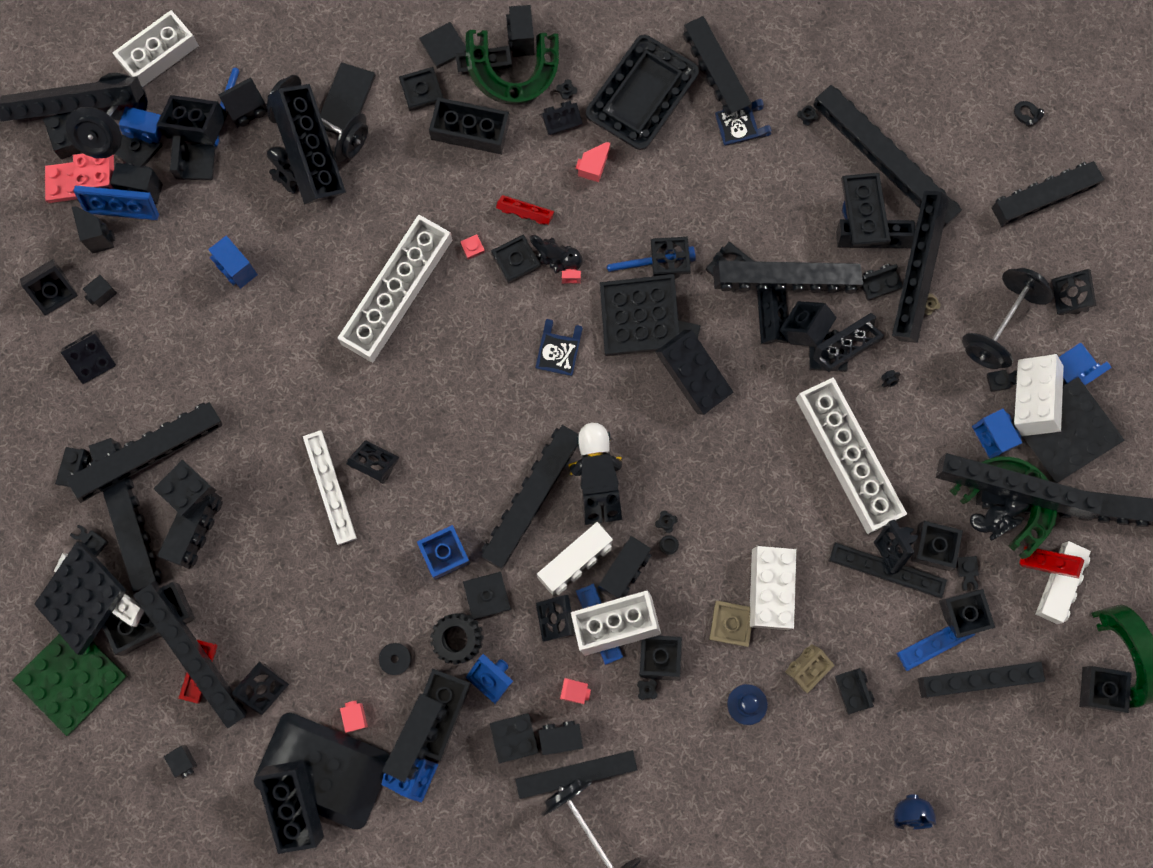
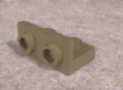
(809, 667)

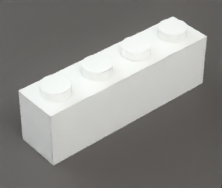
(1061, 589)

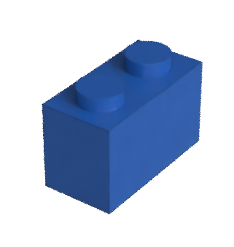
(140, 125)

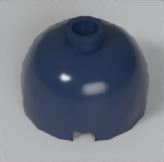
(914, 813)

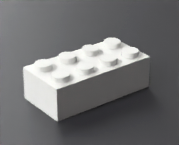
(156, 48)
(1039, 395)
(574, 559)
(772, 588)
(615, 623)

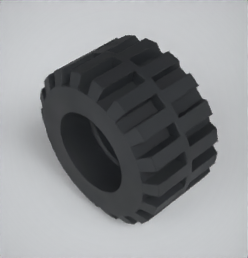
(440, 643)

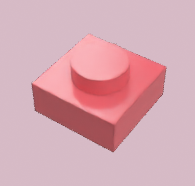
(472, 246)
(571, 276)

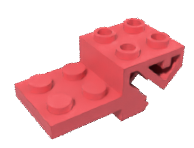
(83, 171)

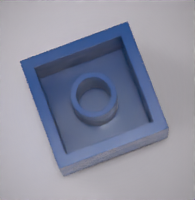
(232, 262)
(997, 433)
(443, 552)

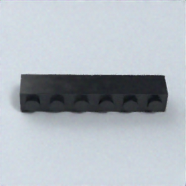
(717, 68)
(1048, 193)
(981, 679)

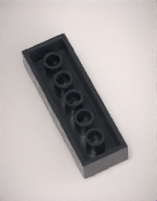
(306, 143)

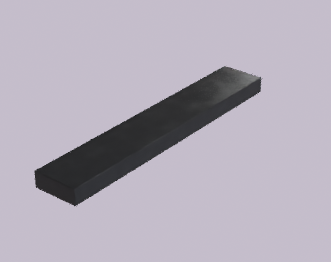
(878, 568)
(586, 771)

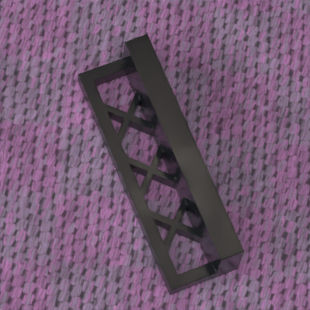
(768, 316)
(844, 339)

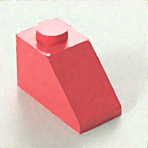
(593, 162)
(575, 691)

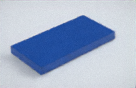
(116, 202)

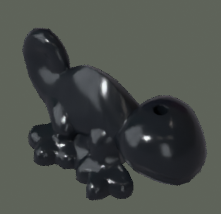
(284, 172)
(556, 256)
(999, 519)

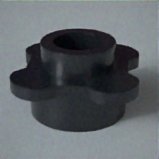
(566, 94)
(811, 112)
(890, 378)
(664, 515)
(651, 693)

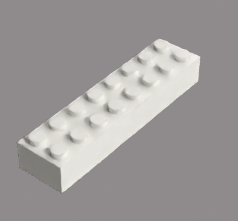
(395, 288)
(850, 455)

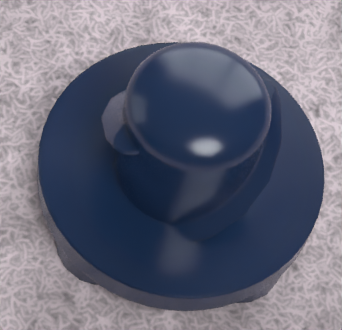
(747, 704)

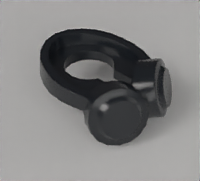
(1037, 113)

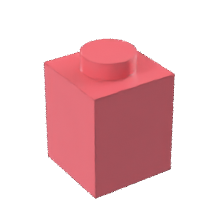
(353, 716)

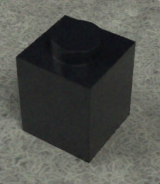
(99, 291)
(181, 762)

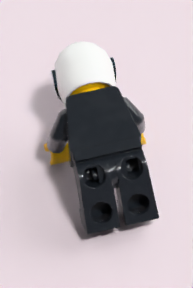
(597, 474)

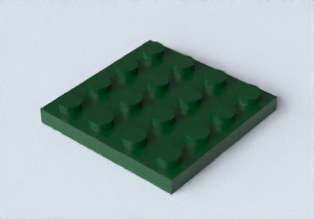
(69, 684)

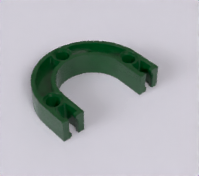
(497, 88)
(1040, 520)
(1140, 645)

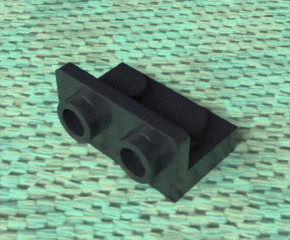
(561, 118)
(881, 281)
(72, 460)
(854, 691)

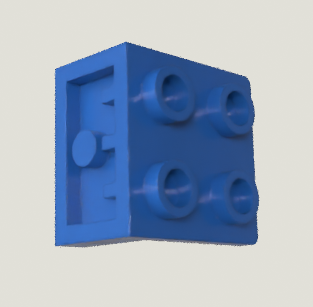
(1080, 364)
(415, 788)

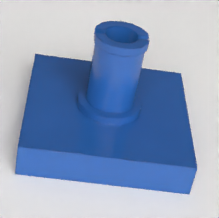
(490, 677)

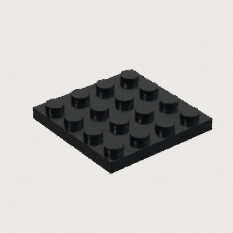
(638, 314)
(1083, 434)
(80, 597)

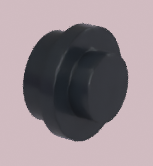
(669, 545)

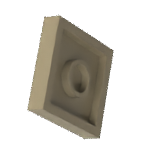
(731, 624)

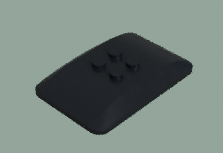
(642, 92)
(340, 769)

